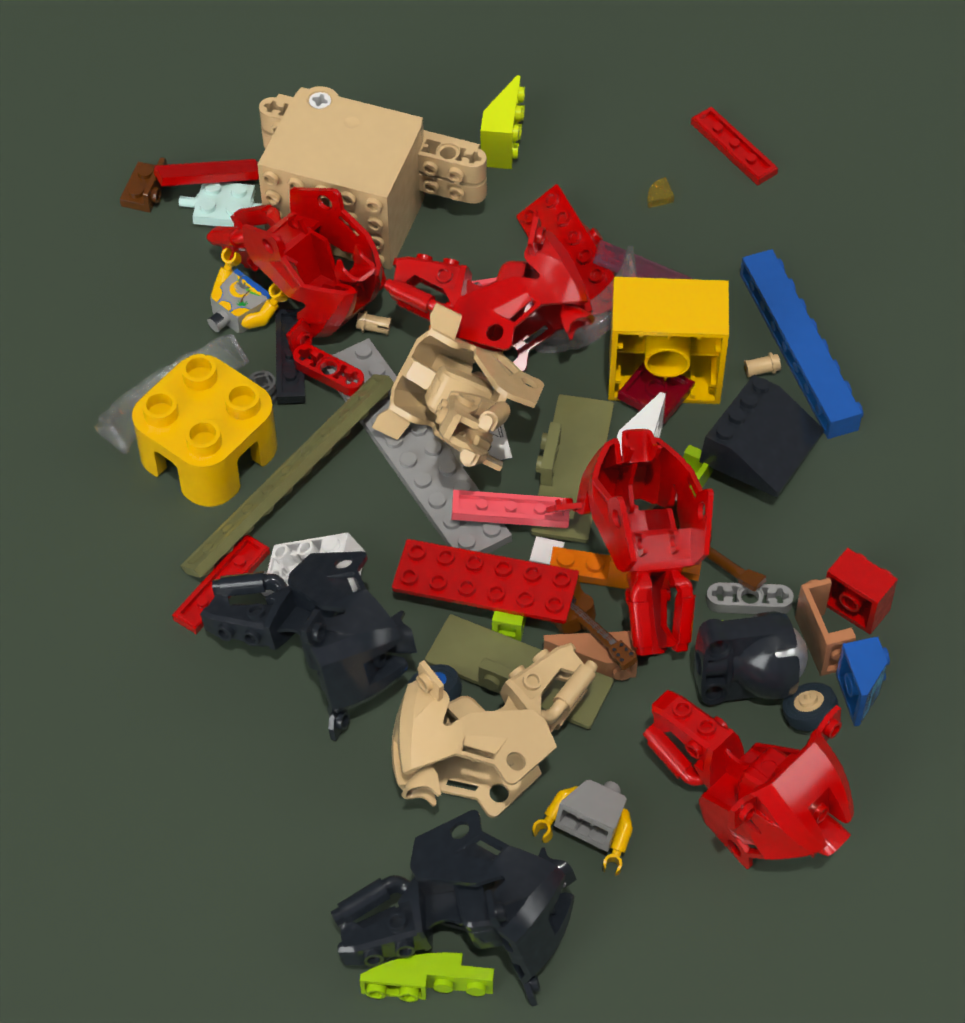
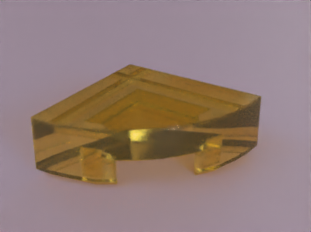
(660, 193)

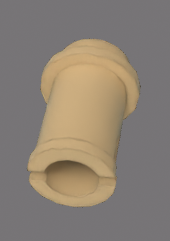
(373, 323)
(762, 365)

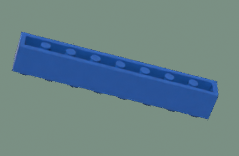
(801, 344)

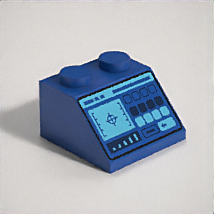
(861, 675)

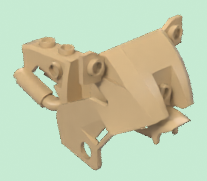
(443, 392)
(480, 747)

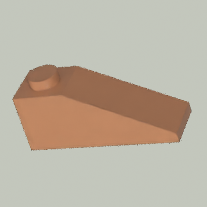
(590, 648)

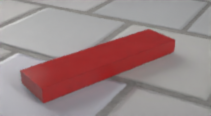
(734, 146)
(206, 172)
(242, 559)

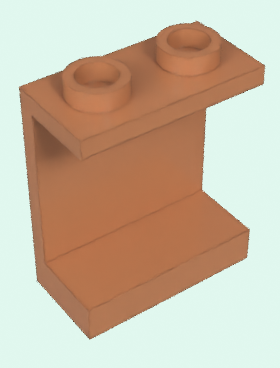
(823, 646)

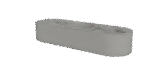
(741, 607)

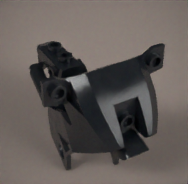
(340, 630)
(519, 912)

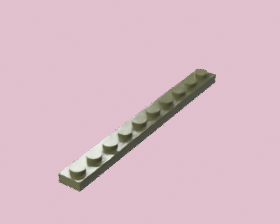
(287, 475)

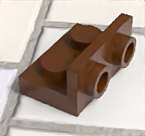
(142, 188)

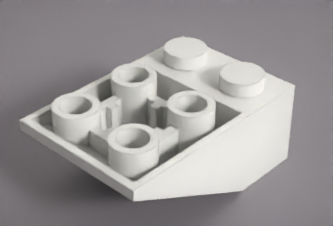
(289, 555)

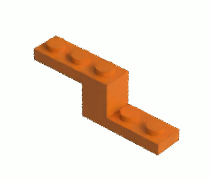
(600, 568)

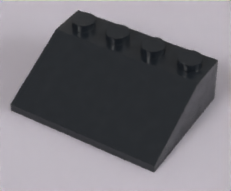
(761, 437)

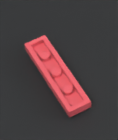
(506, 509)

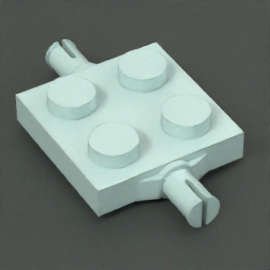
(218, 202)

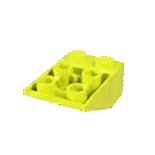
(501, 126)

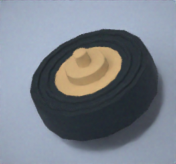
(809, 705)

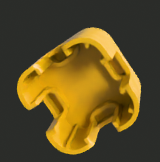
(203, 423)

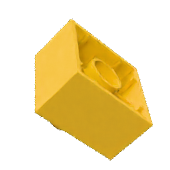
(674, 329)

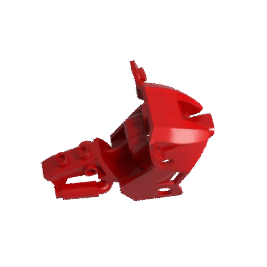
(301, 262)
(513, 307)
(647, 540)
(774, 786)

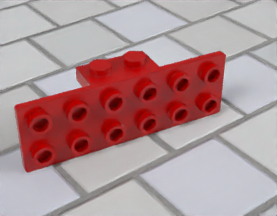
(580, 242)
(486, 581)

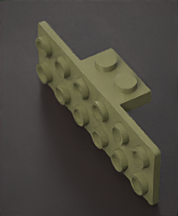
(571, 442)
(490, 657)

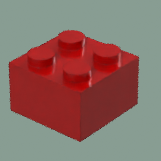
(860, 590)

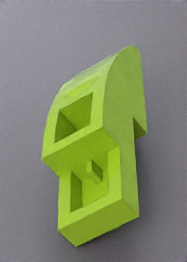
(413, 975)

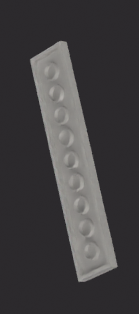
(423, 463)

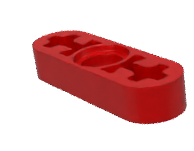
(322, 360)

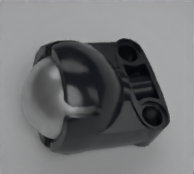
(749, 658)

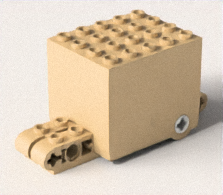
(370, 155)

